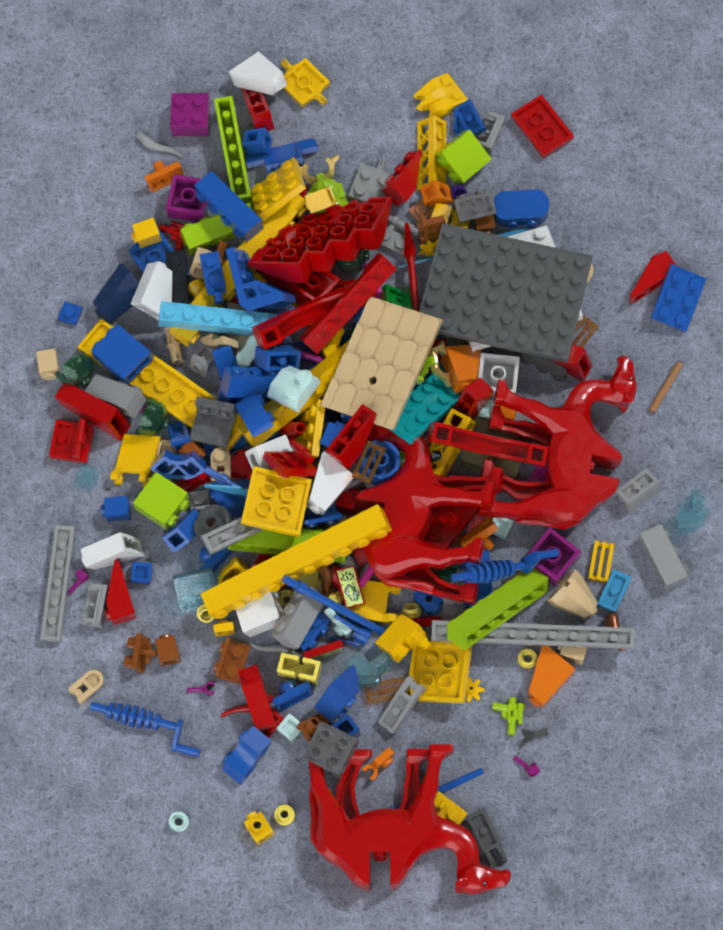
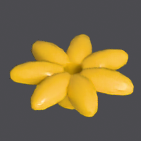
(428, 249)
(473, 693)

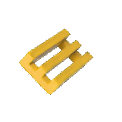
(604, 545)

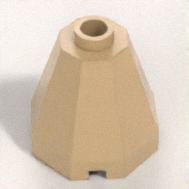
(574, 596)

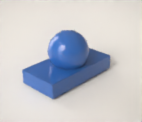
(178, 434)
(215, 559)
(291, 694)

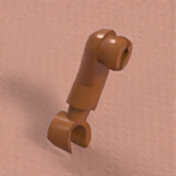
(327, 576)

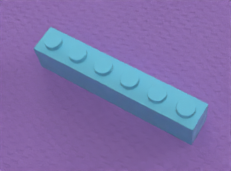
(210, 318)

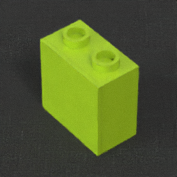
(463, 156)
(162, 501)

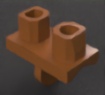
(141, 653)
(310, 725)

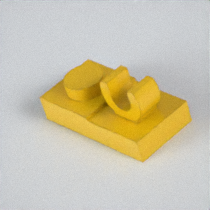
(448, 809)

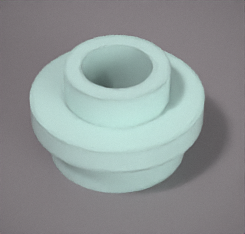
(178, 828)

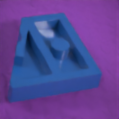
(468, 118)

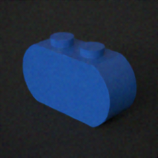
(521, 208)

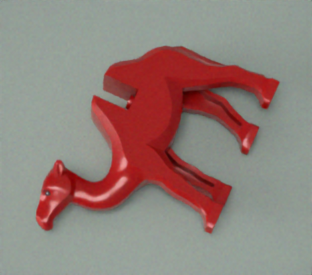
(572, 452)
(408, 503)
(397, 834)

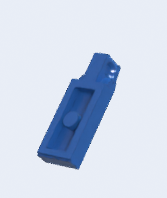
(213, 275)

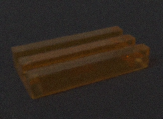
(589, 335)
(362, 477)
(384, 691)

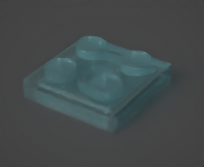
(190, 586)

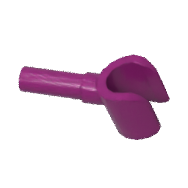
(82, 577)
(202, 689)
(532, 770)

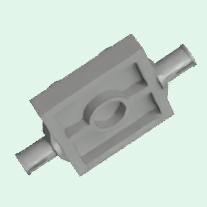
(369, 182)

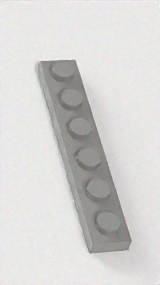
(58, 583)

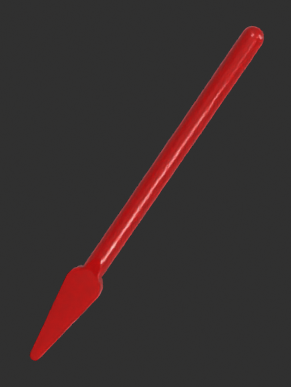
(409, 253)

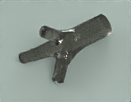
(531, 735)

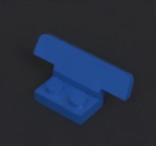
(280, 154)

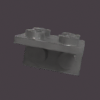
(474, 206)
(213, 422)
(331, 749)

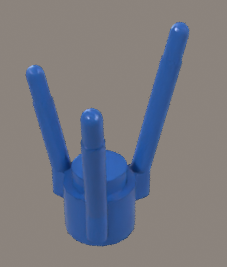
(360, 633)

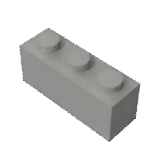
(118, 394)
(663, 556)
(296, 620)

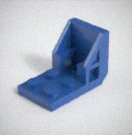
(252, 293)

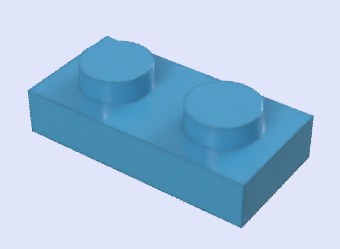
(614, 591)

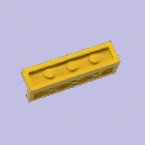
(436, 140)
(450, 454)

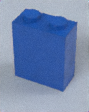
(121, 354)

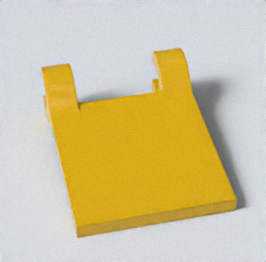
(136, 457)
(375, 599)

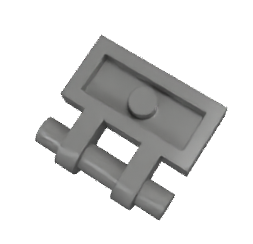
(393, 240)

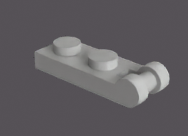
(401, 705)

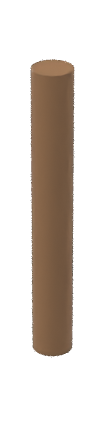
(665, 387)

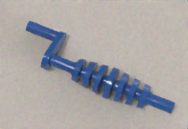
(495, 570)
(149, 719)

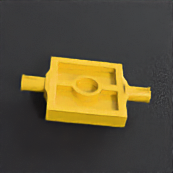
(305, 82)

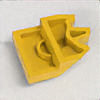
(440, 96)

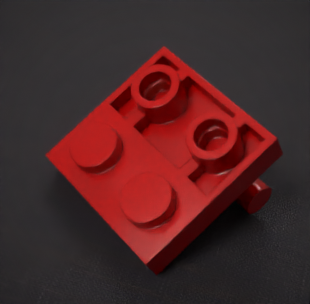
(72, 441)
(291, 462)

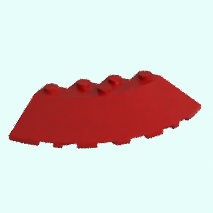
(323, 239)

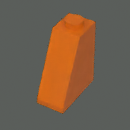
(462, 365)
(549, 677)

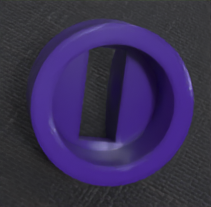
(458, 192)

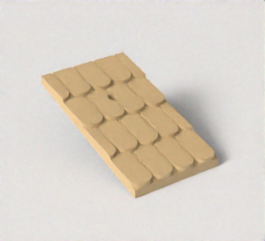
(386, 346)

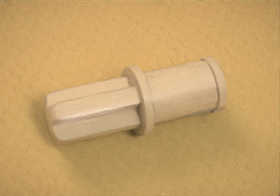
(174, 347)

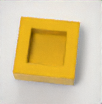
(223, 628)

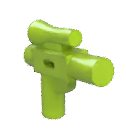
(511, 713)

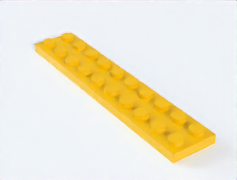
(163, 384)

